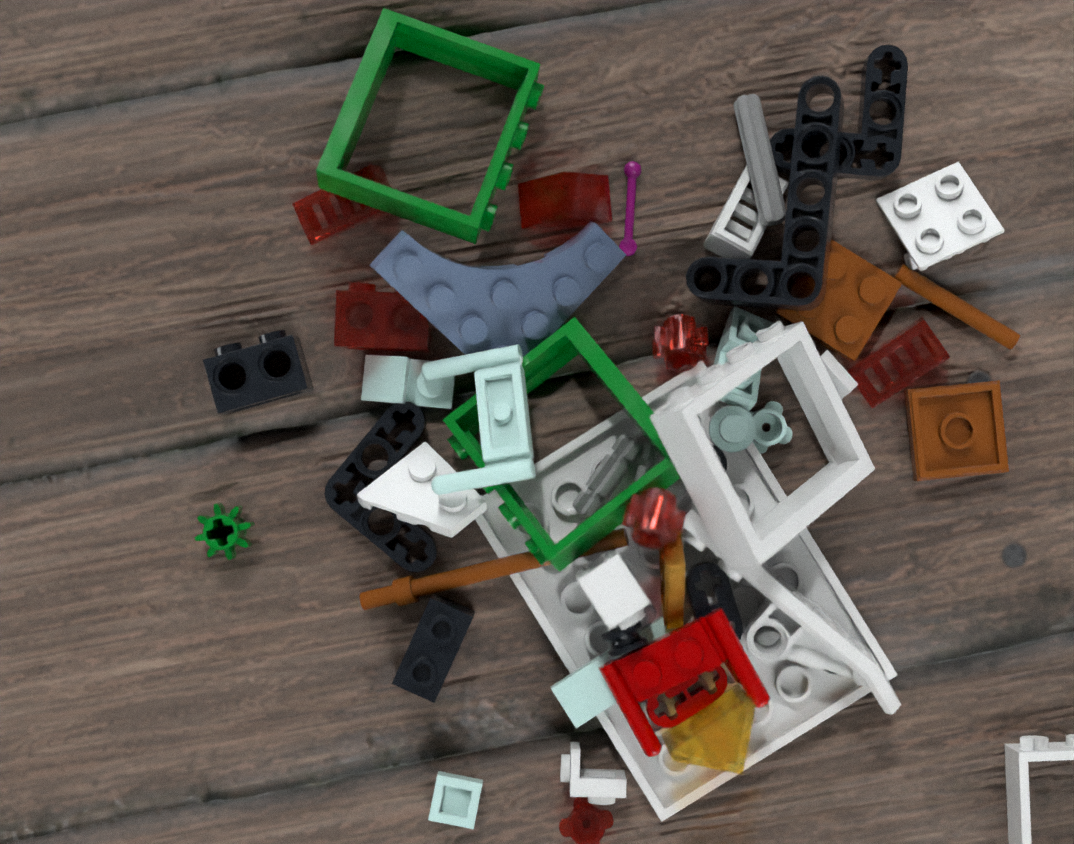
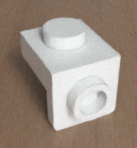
(599, 785)

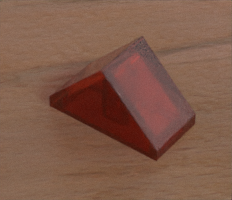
(564, 200)

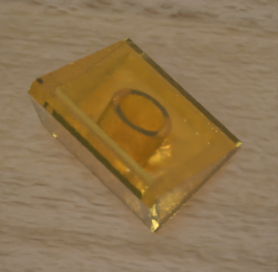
(715, 735)

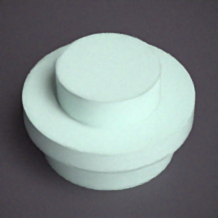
(732, 429)

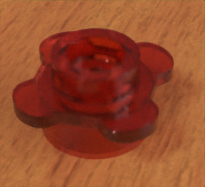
(583, 810)

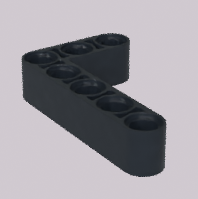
(799, 218)

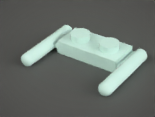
(501, 414)

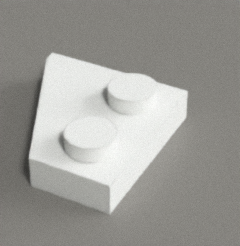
(409, 494)

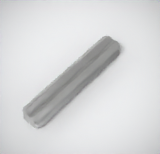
(760, 160)

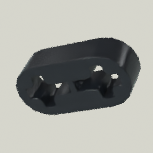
(722, 591)

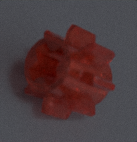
(680, 342)
(654, 518)

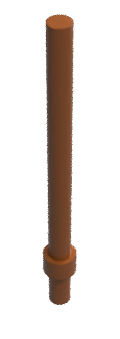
(408, 589)

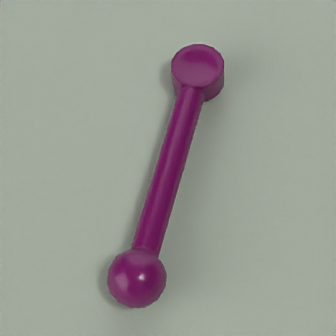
(632, 171)

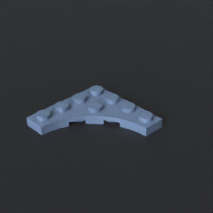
(502, 303)

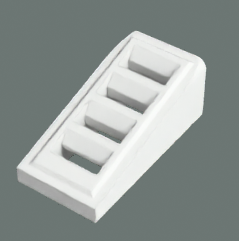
(730, 238)

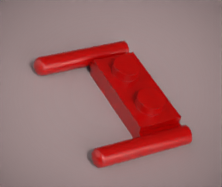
(672, 661)

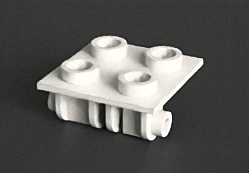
(939, 216)

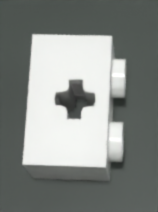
(613, 590)

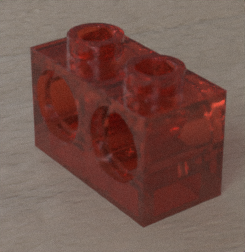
(382, 332)

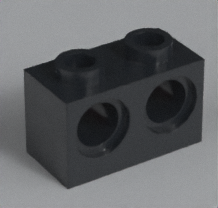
(260, 384)
(433, 647)

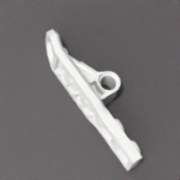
(804, 629)

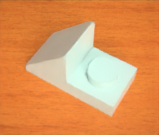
(401, 381)

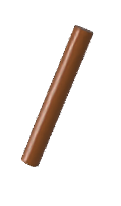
(957, 307)

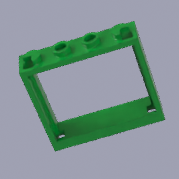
(452, 50)
(539, 366)

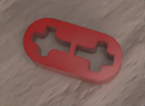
(690, 703)

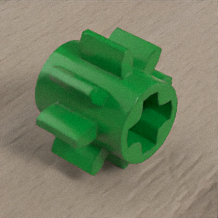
(217, 521)

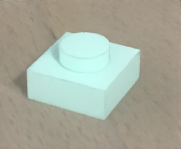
(455, 800)

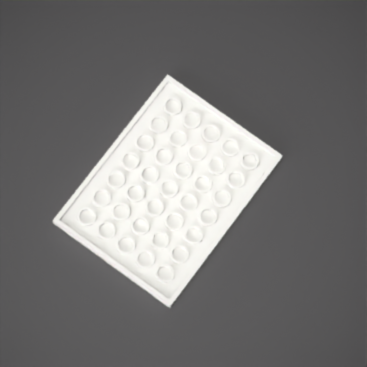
(797, 693)

